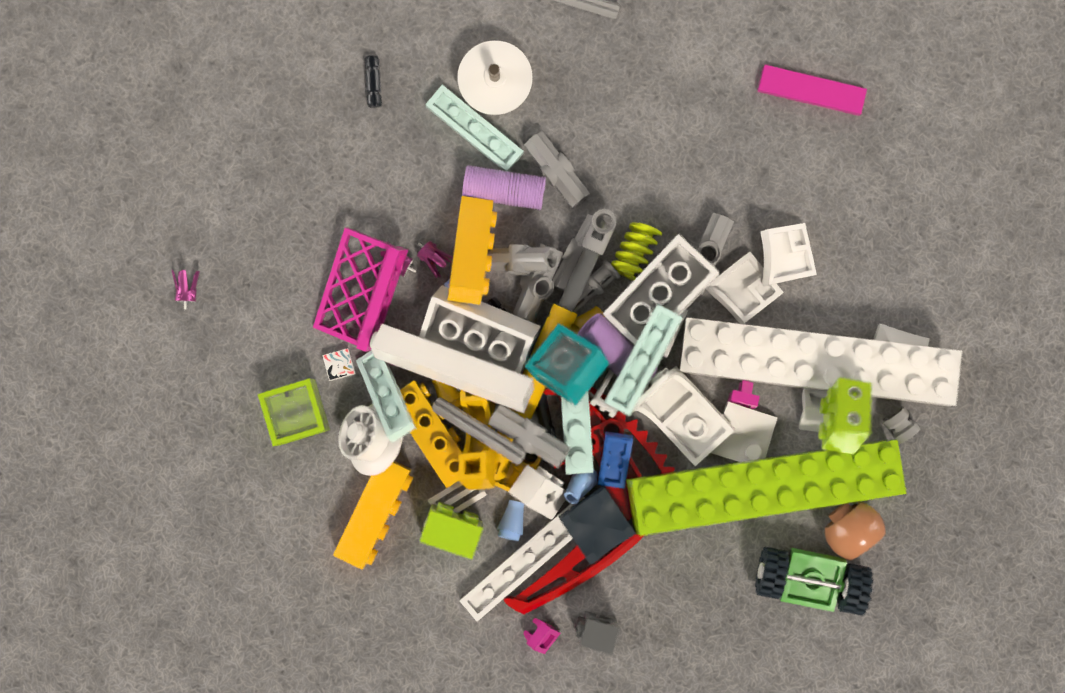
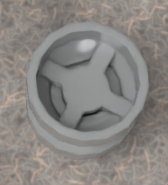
(902, 426)

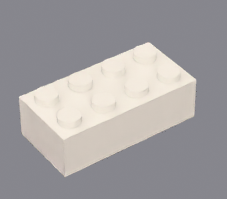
(670, 281)
(480, 331)

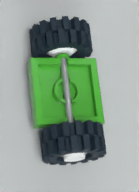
(814, 580)

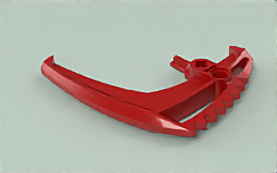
(619, 496)

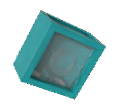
(567, 364)

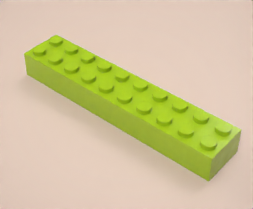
(764, 487)

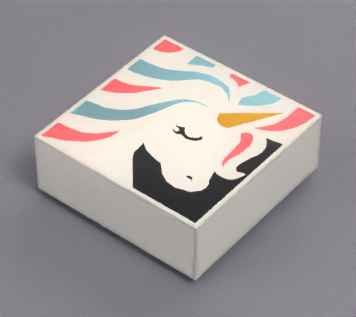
(339, 364)

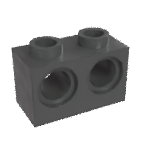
(597, 632)

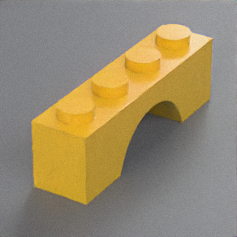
(477, 459)

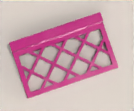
(381, 294)

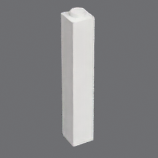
(452, 367)

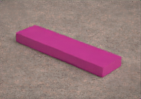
(812, 90)

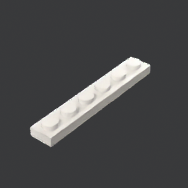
(517, 567)

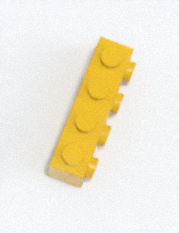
(471, 250)
(431, 433)
(371, 515)

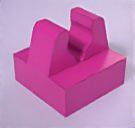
(744, 396)
(542, 637)

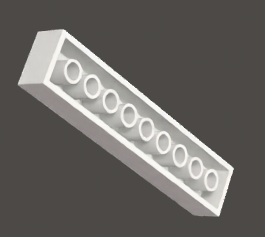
(818, 360)

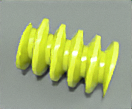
(635, 249)

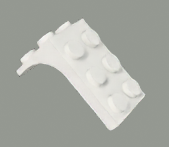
(684, 414)

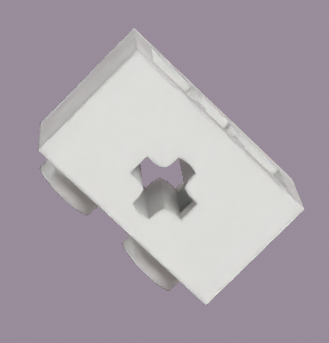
(539, 491)

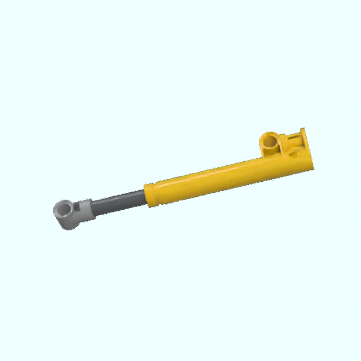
(593, 245)

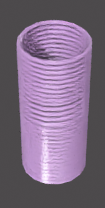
(494, 186)
(610, 341)

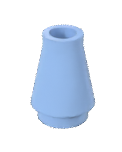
(579, 486)
(512, 521)

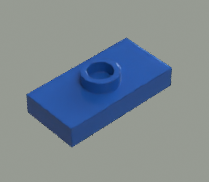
(615, 460)

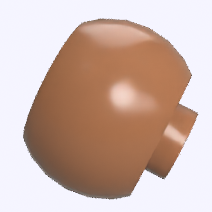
(854, 529)

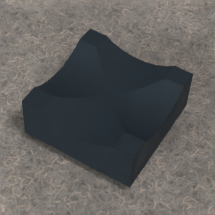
(596, 524)

